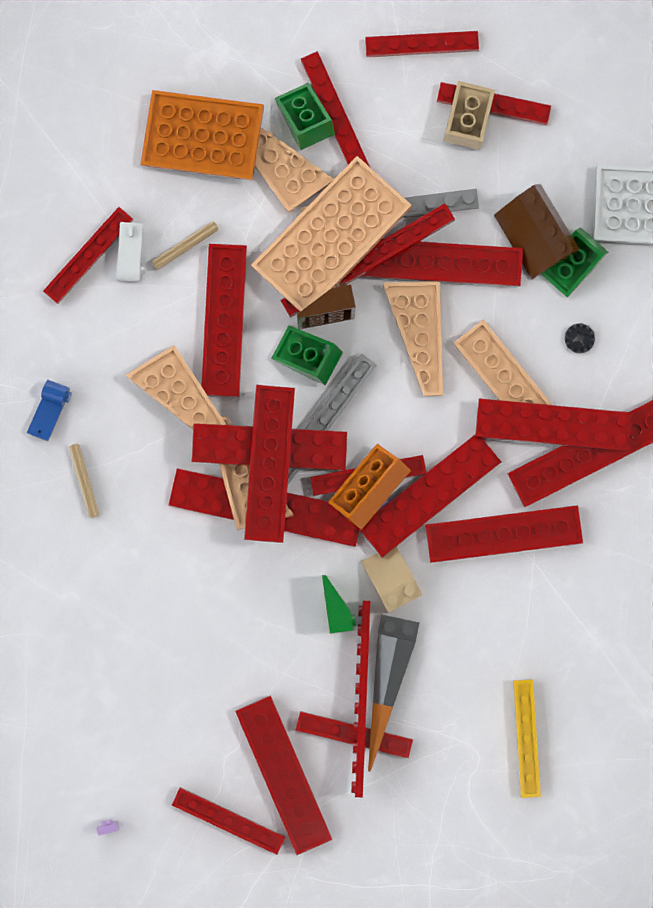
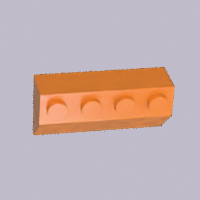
(369, 486)

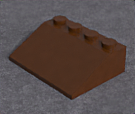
(536, 227)
(331, 307)

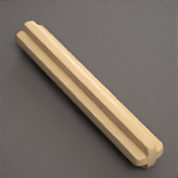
(185, 245)
(84, 481)

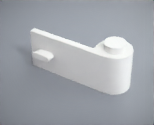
(129, 252)

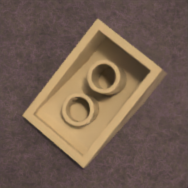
(469, 115)
(391, 579)

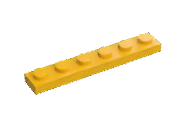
(526, 738)

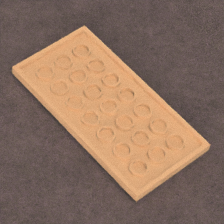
(331, 235)

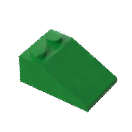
(305, 116)
(574, 269)
(307, 354)
(337, 611)

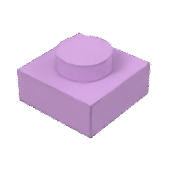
(107, 827)

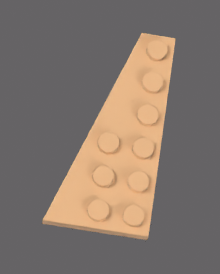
(288, 172)
(419, 322)
(176, 388)
(236, 485)

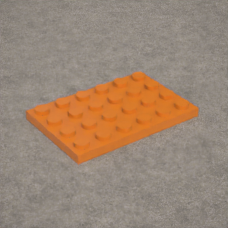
(202, 135)

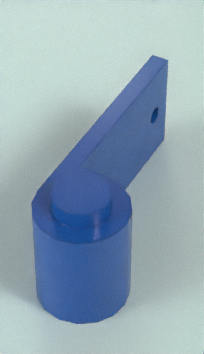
(49, 409)

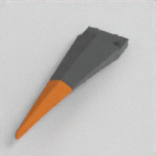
(394, 649)

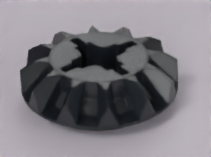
(577, 346)

